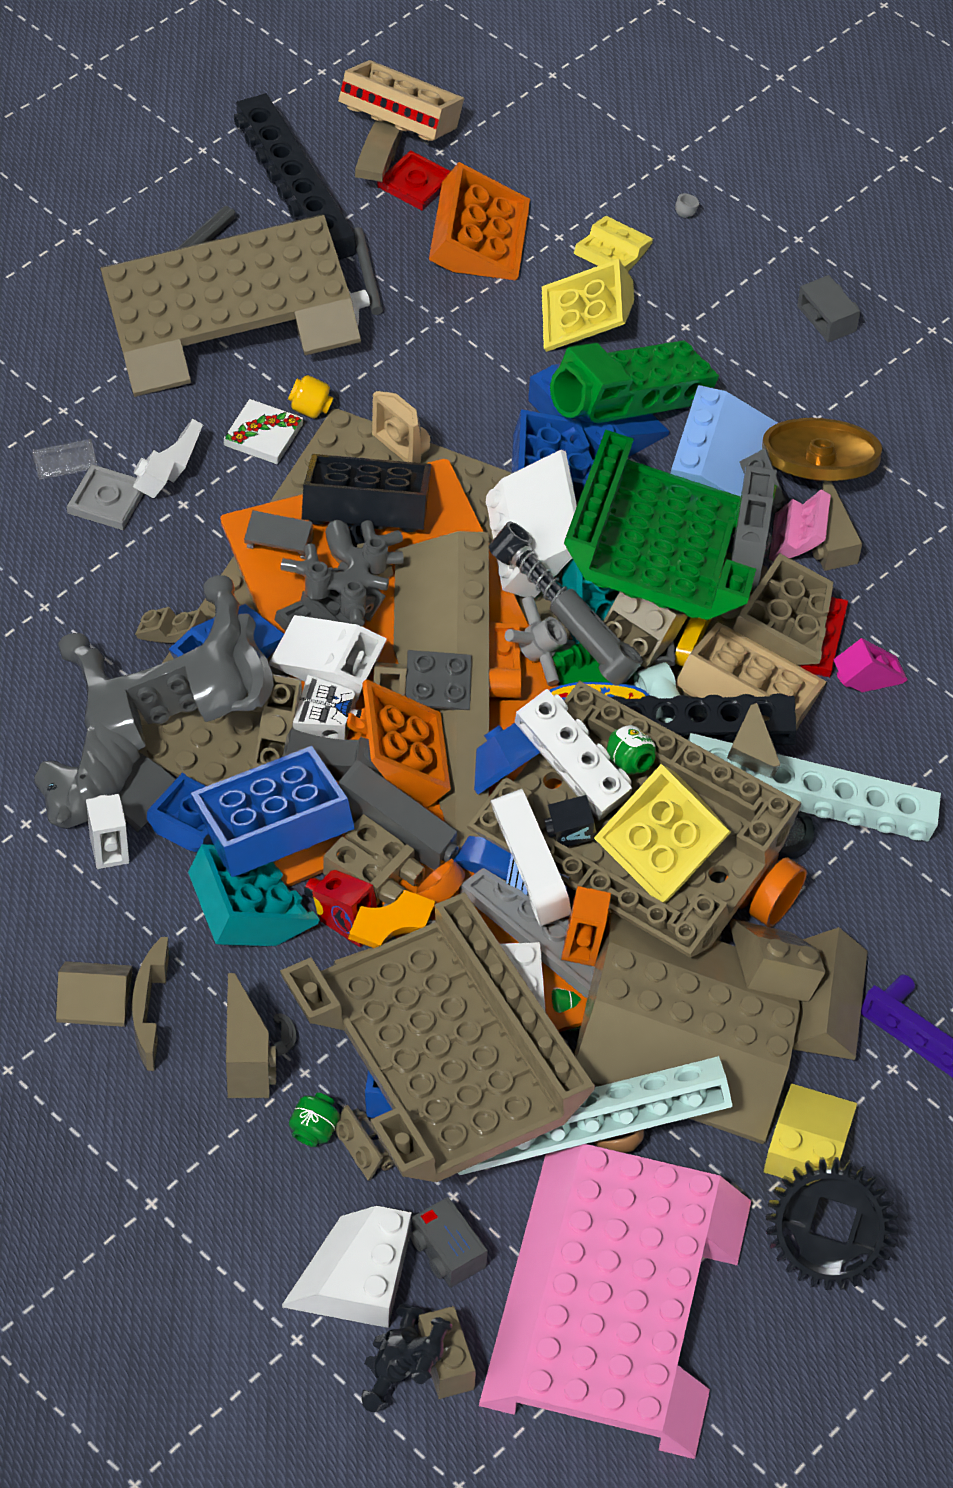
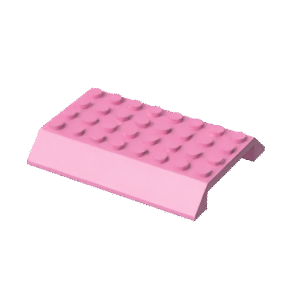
(610, 1292)

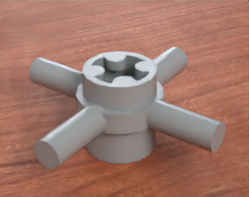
(541, 639)

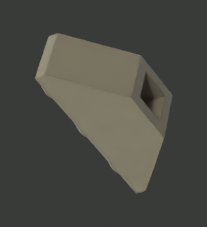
(277, 719)

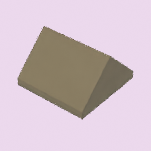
(754, 746)
(93, 993)

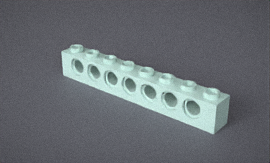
(847, 794)
(629, 1108)

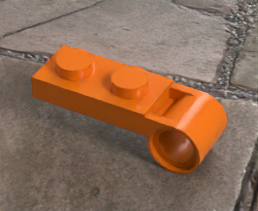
(504, 662)

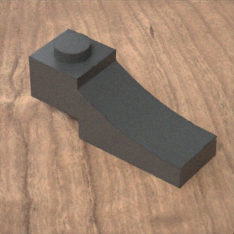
(335, 753)

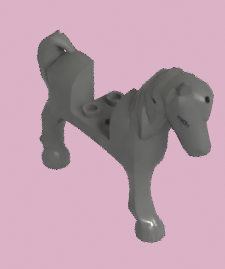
(207, 678)

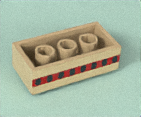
(400, 100)

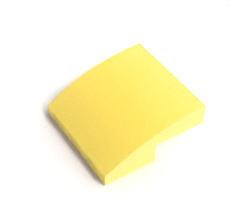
(613, 241)

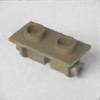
(355, 1132)

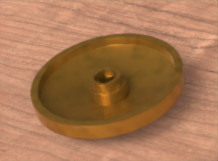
(822, 449)

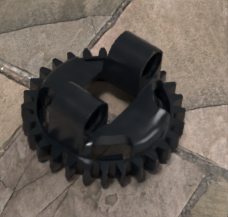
(821, 1255)

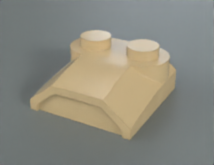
(399, 427)

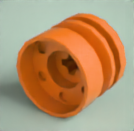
(775, 891)

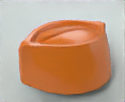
(442, 882)

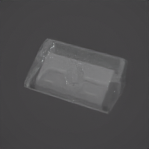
(64, 459)

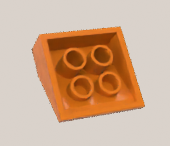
(406, 743)

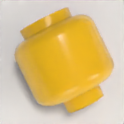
(310, 397)

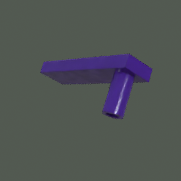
(908, 1027)

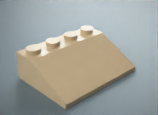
(735, 665)

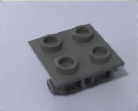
(439, 679)

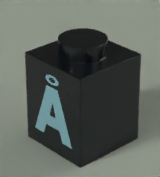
(571, 821)

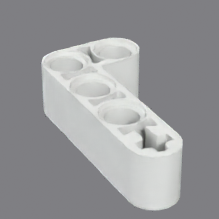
(532, 857)

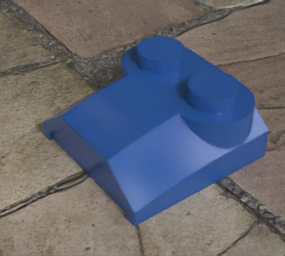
(177, 817)

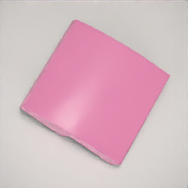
(800, 526)

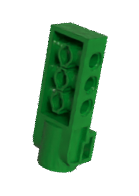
(628, 380)

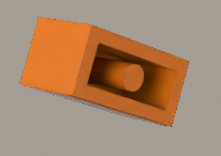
(586, 926)

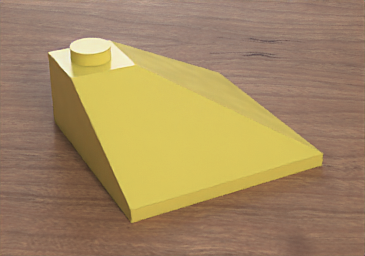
(586, 304)
(662, 833)

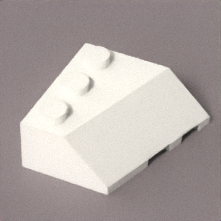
(356, 1268)

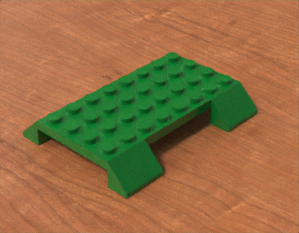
(657, 535)

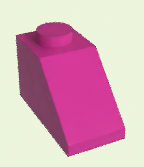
(868, 667)

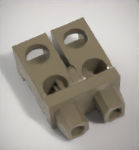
(376, 859)

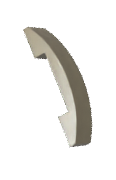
(152, 970)

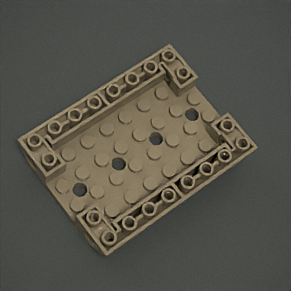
(700, 908)

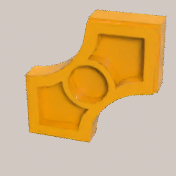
(377, 925)

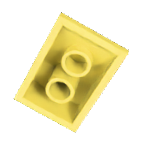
(808, 1129)

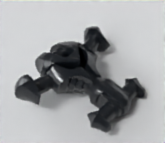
(403, 1354)

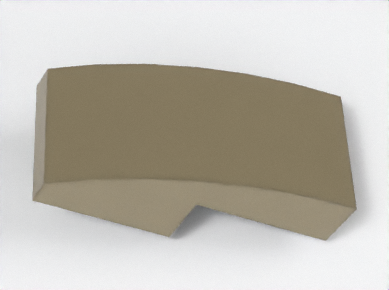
(167, 627)

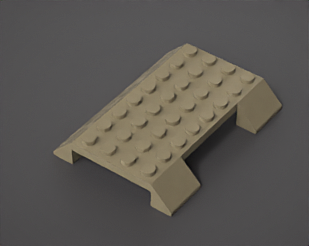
(227, 290)
(447, 1042)

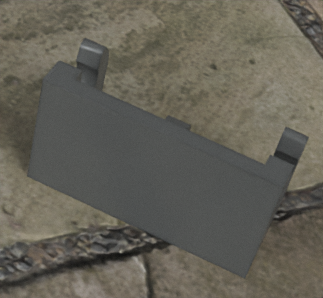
(279, 532)

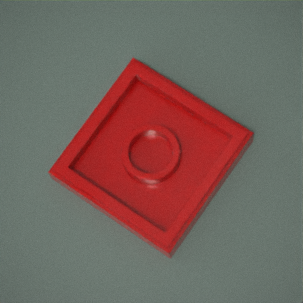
(414, 180)

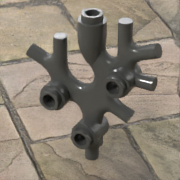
(361, 566)

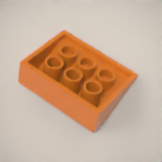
(479, 225)

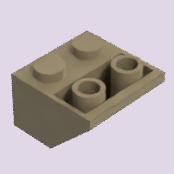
(644, 625)

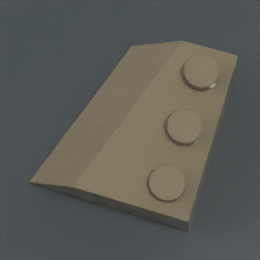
(788, 612)

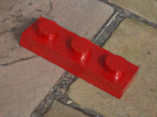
(832, 635)

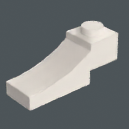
(168, 464)

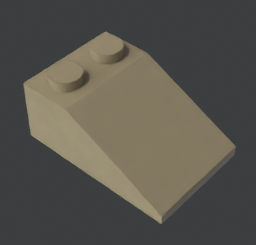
(777, 961)
(248, 1053)

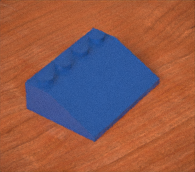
(643, 429)
(273, 811)

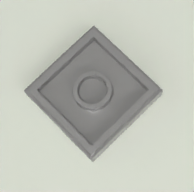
(105, 497)

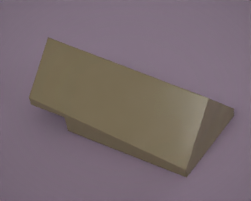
(832, 1015)

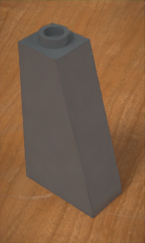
(399, 815)

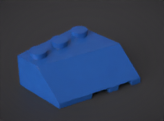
(544, 434)

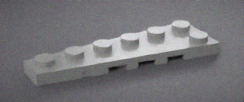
(515, 915)

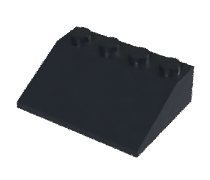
(366, 490)

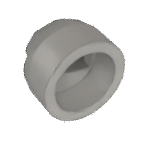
(686, 205)

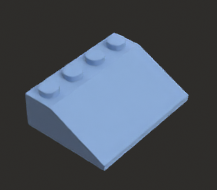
(717, 437)

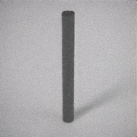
(367, 271)

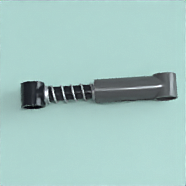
(616, 658)

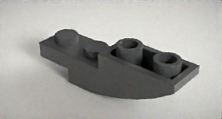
(754, 519)

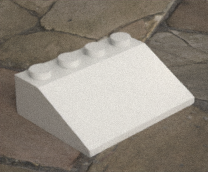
(541, 503)

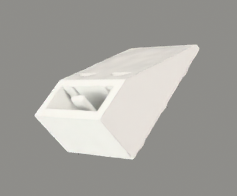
(328, 651)

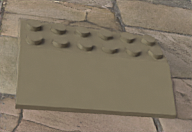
(667, 1010)

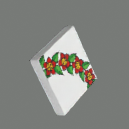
(263, 431)

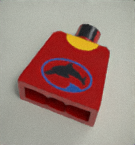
(339, 900)

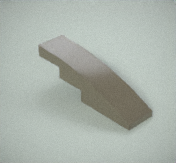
(378, 151)

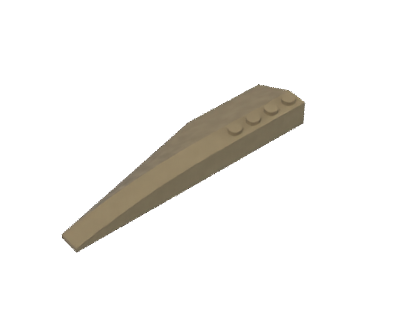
(445, 609)

